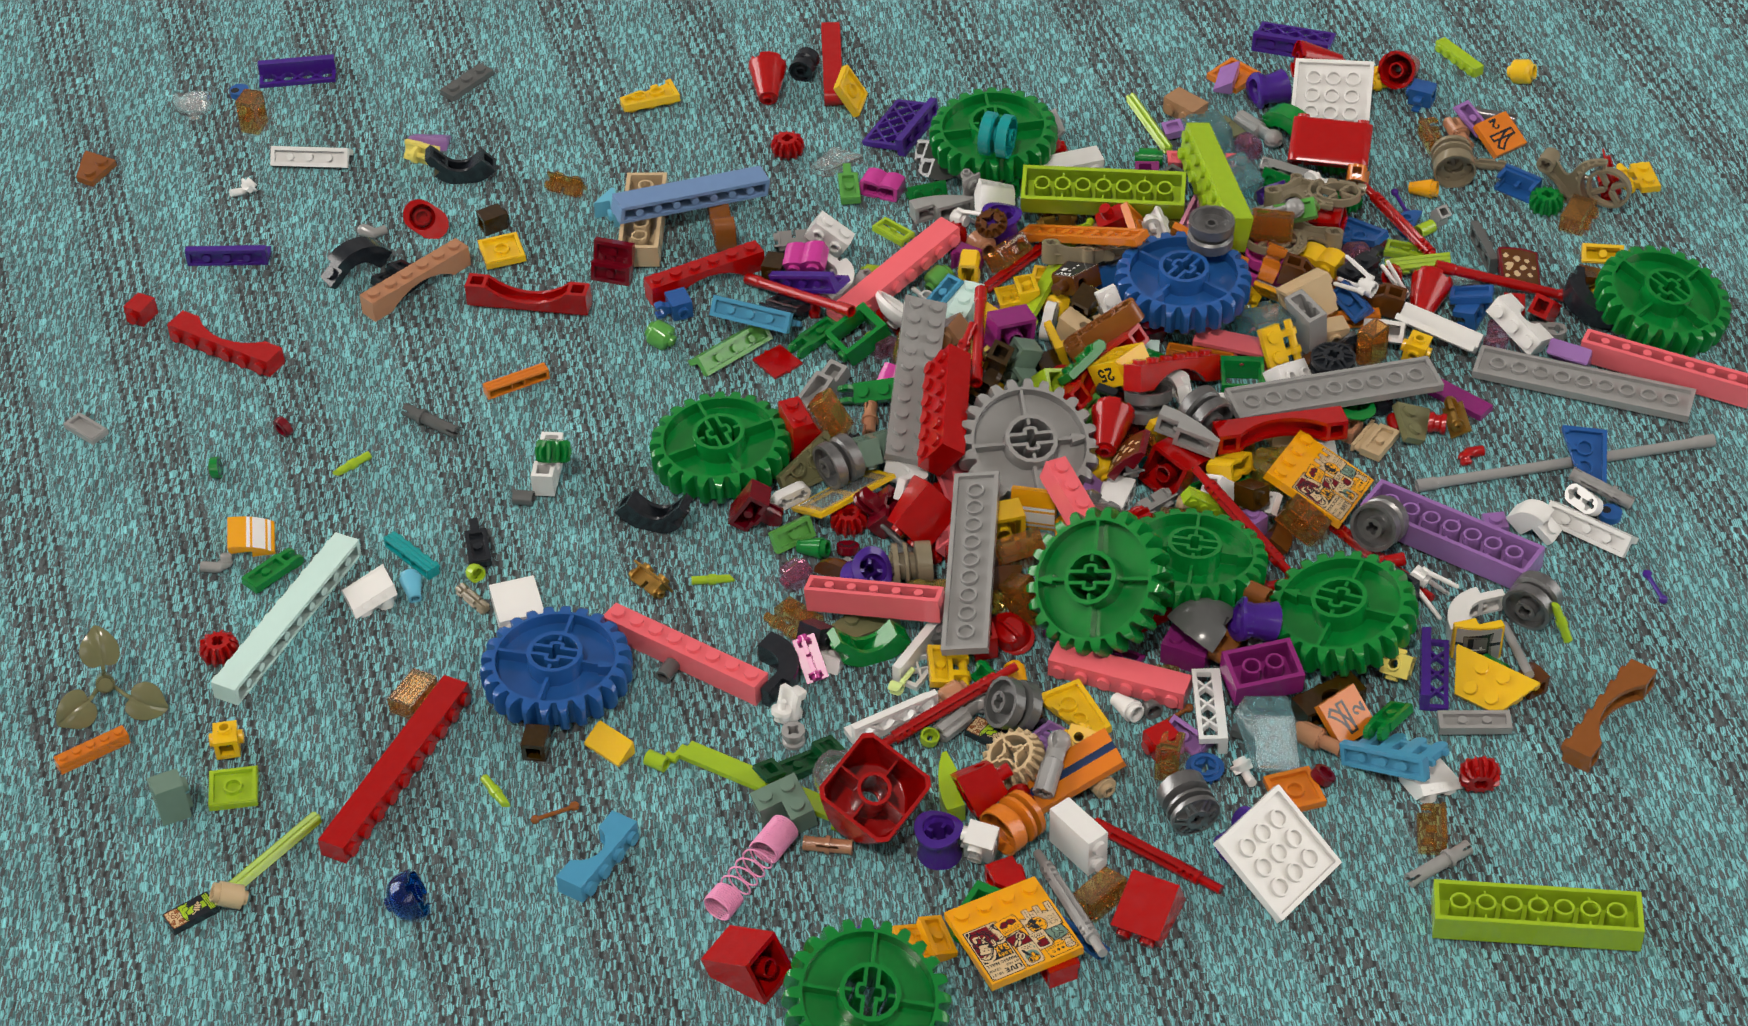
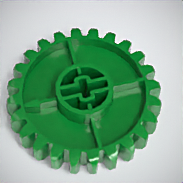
(957, 125)
(1662, 300)
(719, 446)
(1208, 555)
(1108, 612)
(1346, 612)
(864, 958)

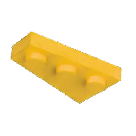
(656, 96)
(1074, 705)

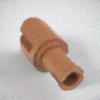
(1456, 126)
(1316, 738)

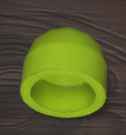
(473, 571)
(931, 732)

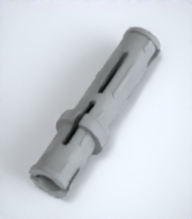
(1606, 490)
(1446, 859)

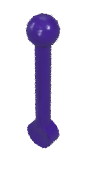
(1394, 192)
(1662, 598)

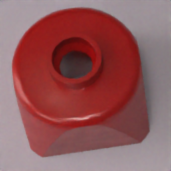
(876, 769)

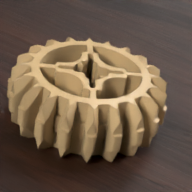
(1027, 754)

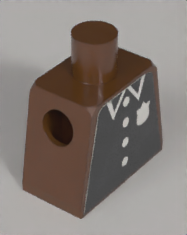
(1071, 276)

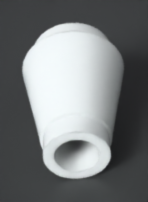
(1128, 707)

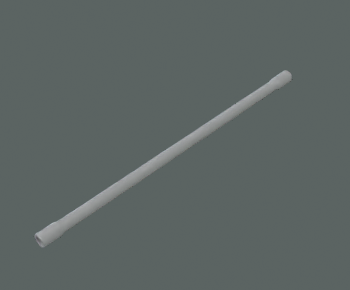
(1434, 483)

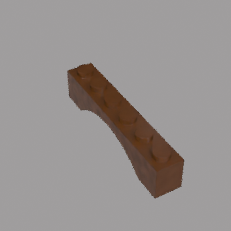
(1388, 296)

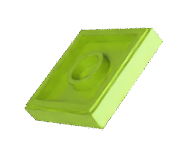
(233, 788)

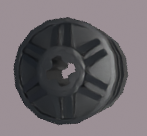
(1331, 357)

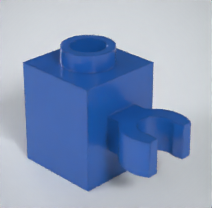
(1421, 94)
(676, 304)

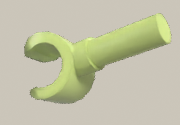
(896, 687)

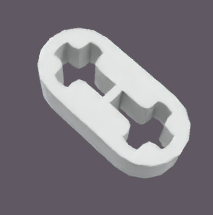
(1050, 313)
(791, 495)
(1581, 504)

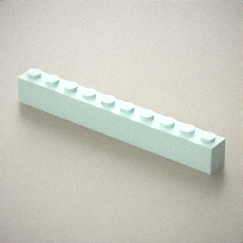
(285, 619)

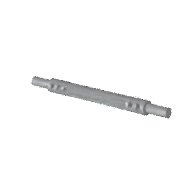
(1070, 903)

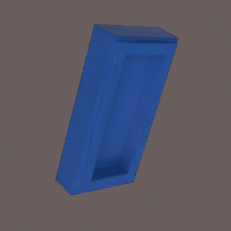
(1471, 294)

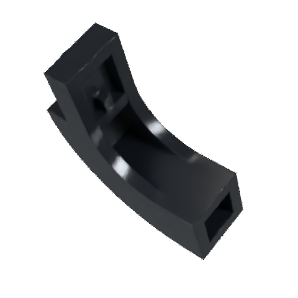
(463, 171)
(351, 254)
(1582, 301)
(653, 517)
(782, 656)

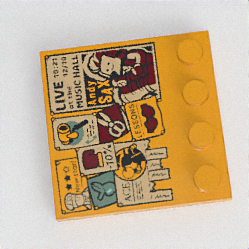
(1319, 477)
(1013, 933)

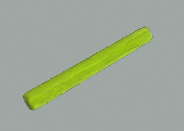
(1149, 123)
(277, 850)

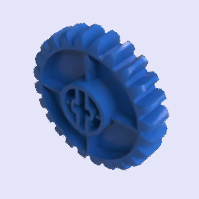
(1182, 286)
(556, 667)

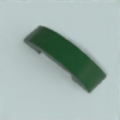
(800, 764)

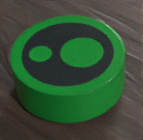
(215, 467)

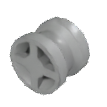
(793, 735)

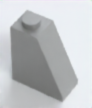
(1310, 320)

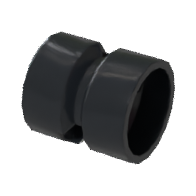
(804, 64)

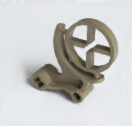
(1573, 182)
(1306, 188)
(1301, 234)
(1056, 253)

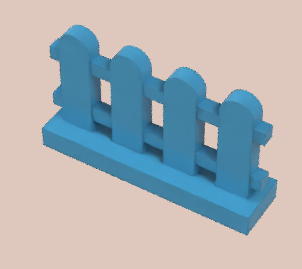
(753, 314)
(1391, 761)

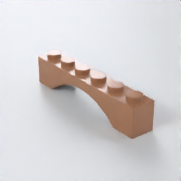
(385, 296)

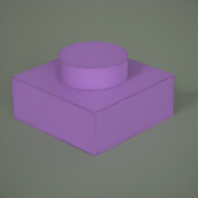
(1172, 128)
(1497, 519)

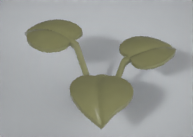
(97, 650)

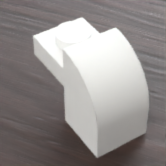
(1107, 298)
(1536, 516)

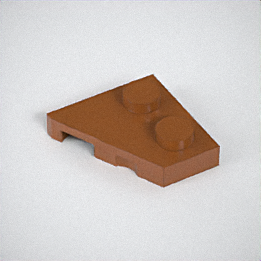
(94, 168)

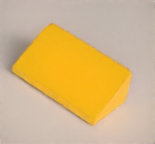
(1598, 252)
(610, 744)

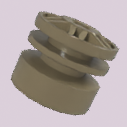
(1453, 161)
(912, 564)

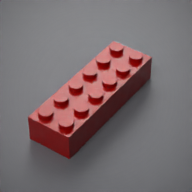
(944, 410)

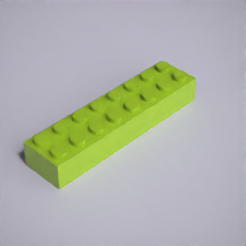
(1213, 178)
(1086, 189)
(1537, 915)

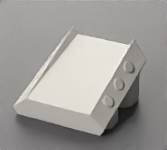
(991, 191)
(370, 593)
(1441, 781)

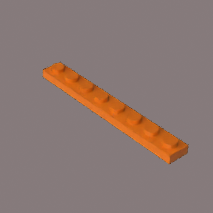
(1086, 235)

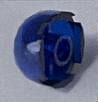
(406, 897)

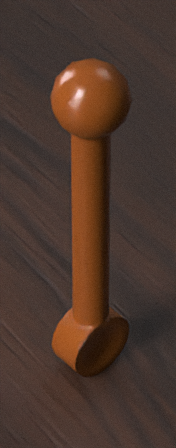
(1188, 708)
(535, 819)

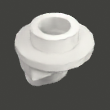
(247, 185)
(1242, 766)

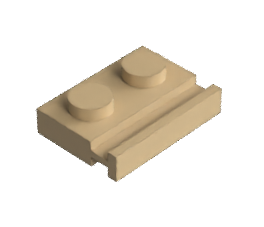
(1375, 440)

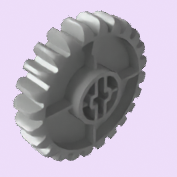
(1022, 430)

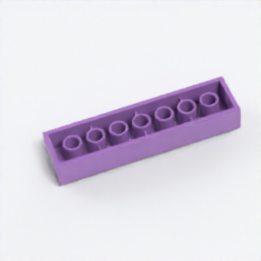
(1463, 538)

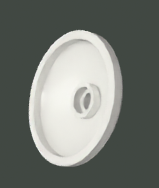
(891, 308)

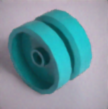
(997, 134)

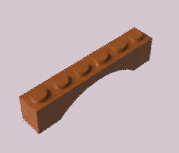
(1631, 685)

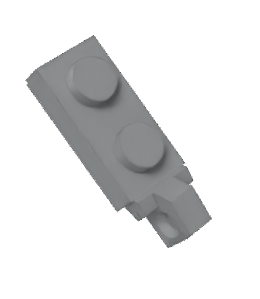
(1281, 166)

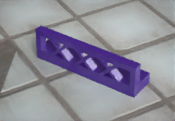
(297, 68)
(227, 255)
(811, 281)
(1426, 690)

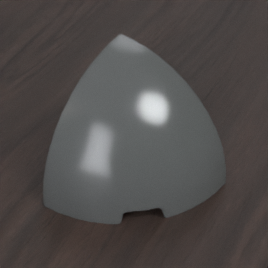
(928, 164)
(1203, 620)

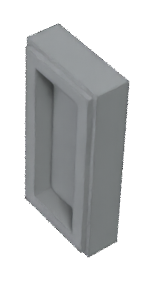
(86, 428)

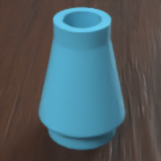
(411, 584)

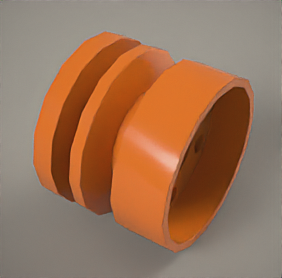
(1018, 820)

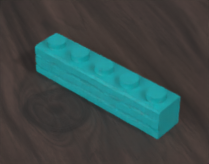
(411, 555)

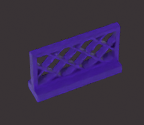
(1280, 43)
(910, 131)

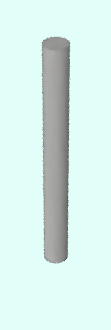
(1517, 651)

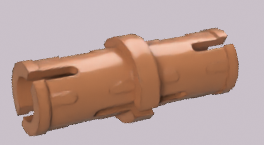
(870, 418)
(828, 845)

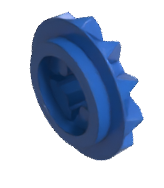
(1214, 764)

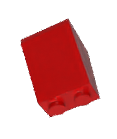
(799, 424)
(1171, 467)
(921, 512)
(1147, 909)
(748, 962)

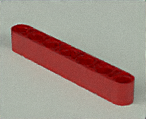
(831, 61)

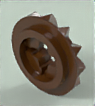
(993, 230)

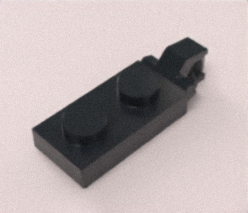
(1368, 260)
(477, 544)

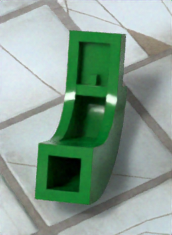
(1281, 116)
(871, 649)

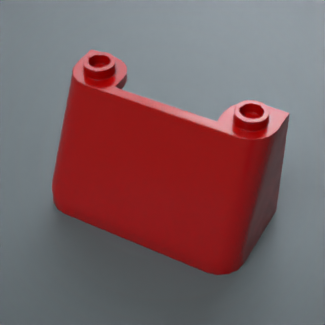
(1329, 142)

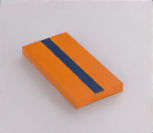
(1083, 767)

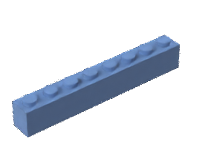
(690, 194)

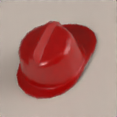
(425, 219)
(1013, 633)

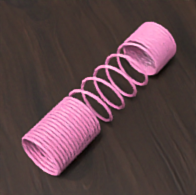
(774, 837)

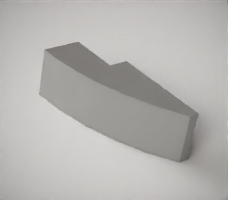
(938, 206)
(831, 376)
(1186, 432)

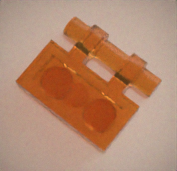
(792, 612)

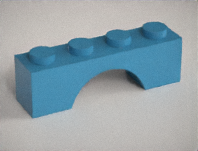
(581, 877)

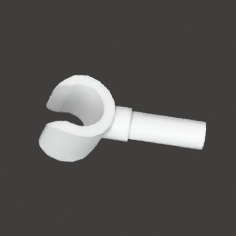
(924, 294)

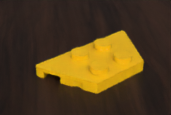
(1489, 682)

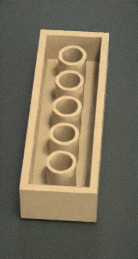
(645, 233)

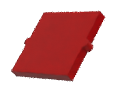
(777, 361)

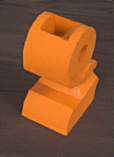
(1357, 173)
(1271, 263)

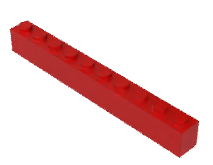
(394, 769)

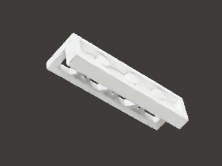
(310, 157)
(1440, 328)
(1592, 530)
(913, 655)
(1214, 705)
(893, 717)

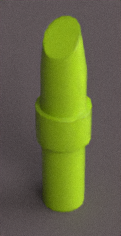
(352, 463)
(711, 579)
(1561, 622)
(495, 791)

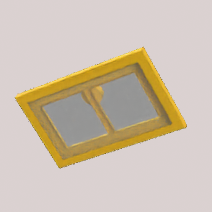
(831, 500)

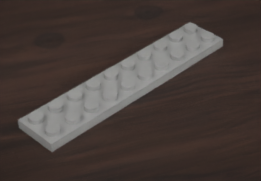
(918, 343)
(1584, 383)
(1336, 388)
(971, 564)

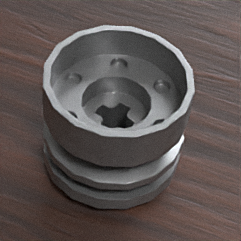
(1188, 802)

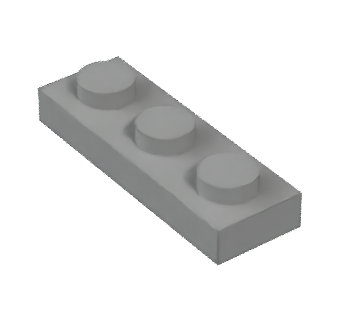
(1474, 722)

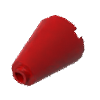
(1307, 50)
(1398, 69)
(767, 75)
(1429, 288)
(1112, 424)

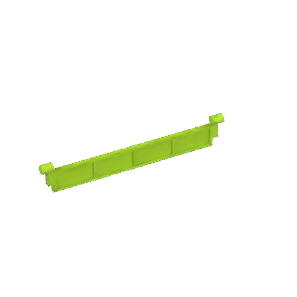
(1045, 282)
(733, 770)

